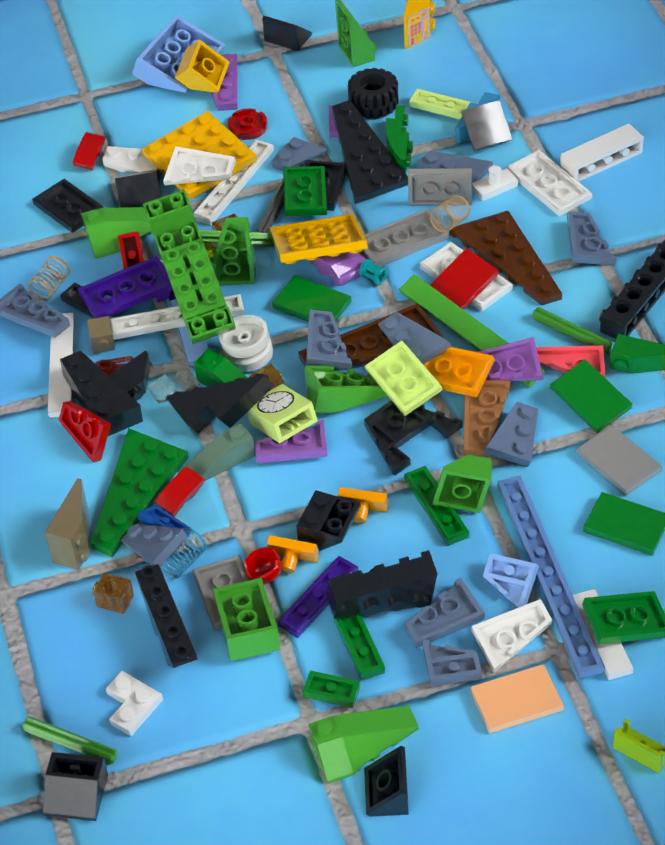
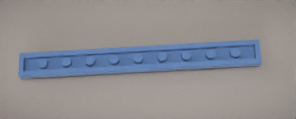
(550, 578)

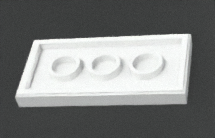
(549, 183)
(441, 259)

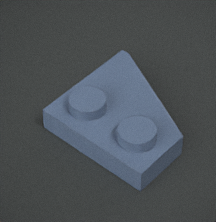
(297, 153)

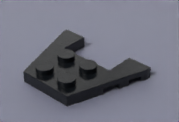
(392, 429)

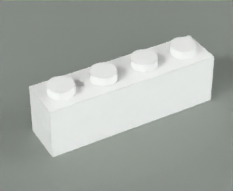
(602, 152)

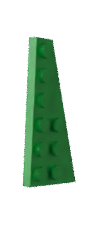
(138, 479)

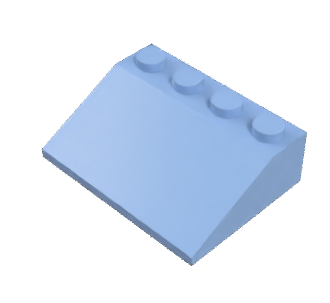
(163, 56)

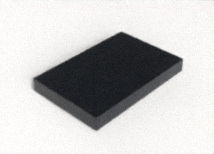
(334, 177)
(65, 204)

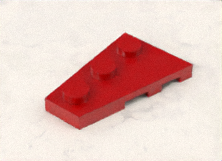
(85, 428)

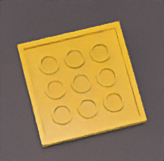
(200, 134)
(318, 238)

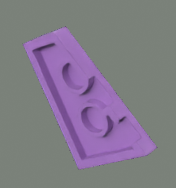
(304, 444)

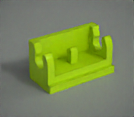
(639, 747)

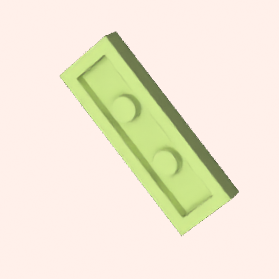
(438, 103)

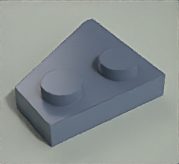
(450, 664)

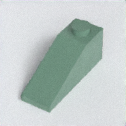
(224, 452)

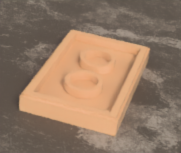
(516, 698)

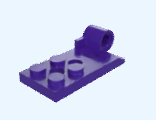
(121, 299)

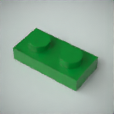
(331, 689)

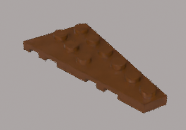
(506, 248)
(370, 342)

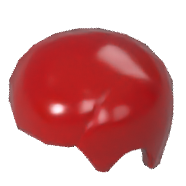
(263, 564)

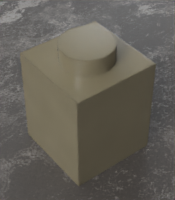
(101, 334)

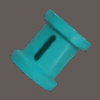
(373, 271)

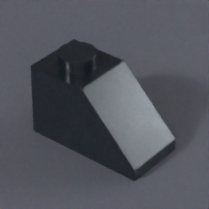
(134, 375)

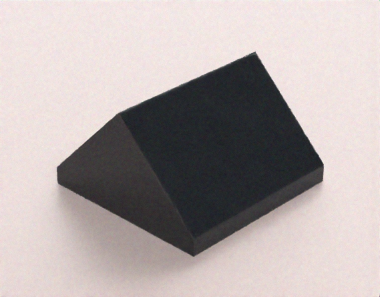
(284, 33)
(138, 188)
(387, 785)

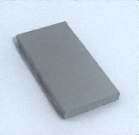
(403, 238)

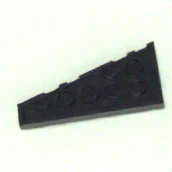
(365, 157)

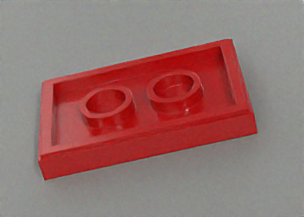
(465, 278)

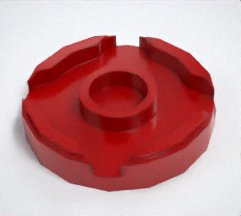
(248, 124)

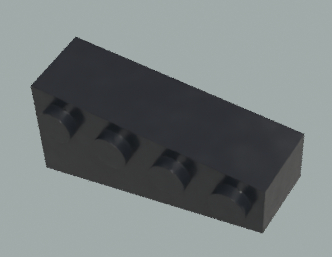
(100, 393)
(384, 588)

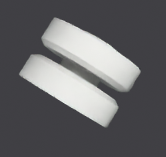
(249, 344)

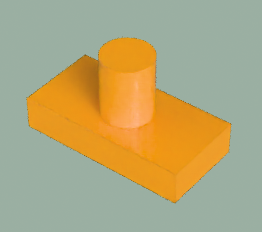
(369, 501)
(292, 551)

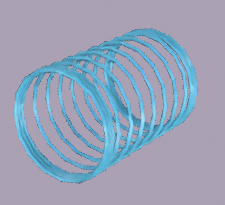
(190, 545)

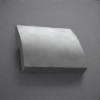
(486, 125)

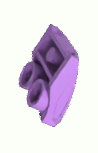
(340, 268)

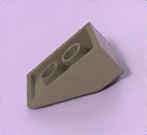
(69, 530)

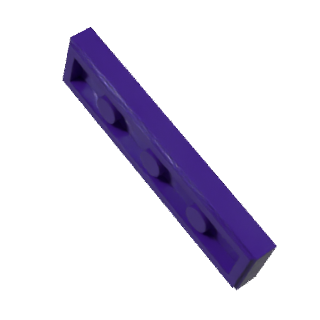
(314, 599)

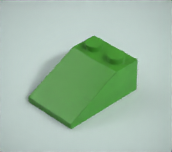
(352, 38)
(246, 619)

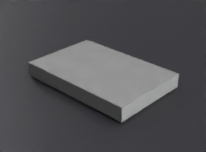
(438, 185)
(619, 460)
(217, 575)

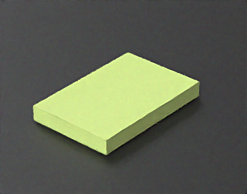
(403, 378)

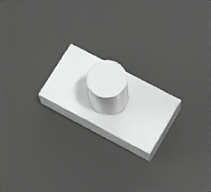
(495, 183)

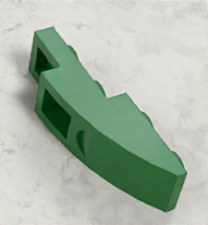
(398, 138)

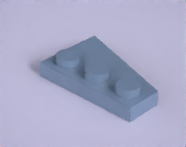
(586, 242)
(324, 342)
(515, 435)
(153, 542)
(448, 614)

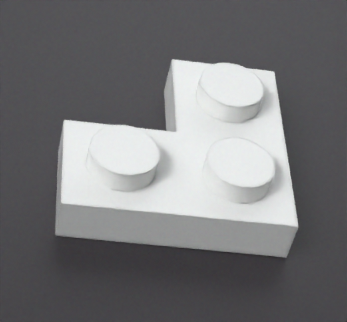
(137, 702)

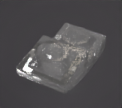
(181, 381)

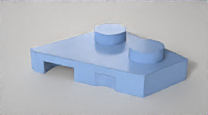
(511, 577)

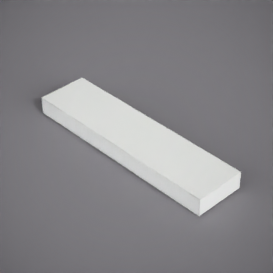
(612, 654)

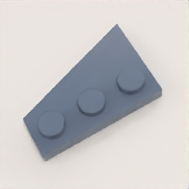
(440, 160)
(418, 339)

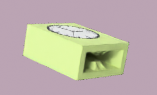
(282, 413)

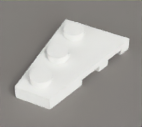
(127, 160)
(197, 166)
(510, 632)

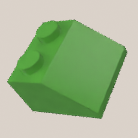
(464, 483)

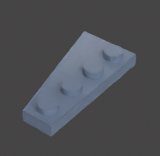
(30, 312)

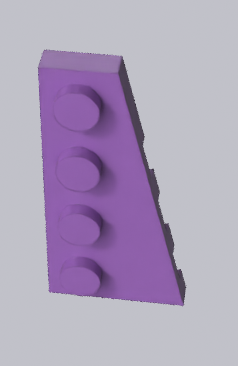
(228, 94)
(515, 361)

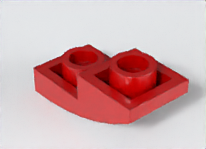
(88, 150)
(179, 489)

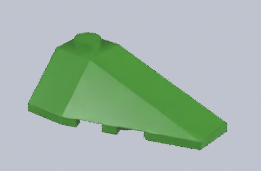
(106, 223)
(235, 254)
(339, 390)
(353, 739)

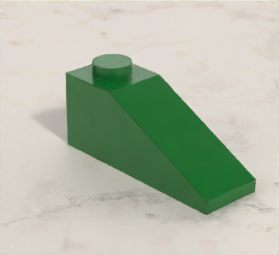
(637, 355)
(215, 368)

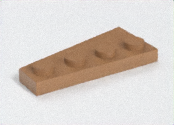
(483, 415)

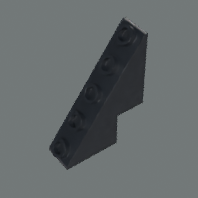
(225, 400)
(165, 616)

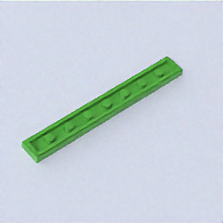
(453, 316)

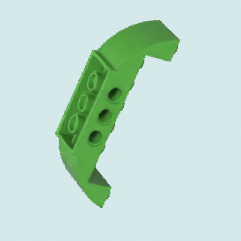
(189, 267)

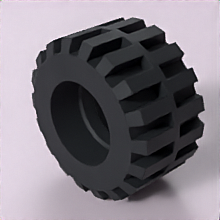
(373, 92)

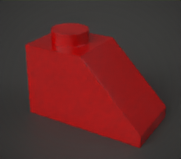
(130, 249)

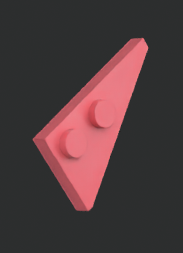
(567, 357)

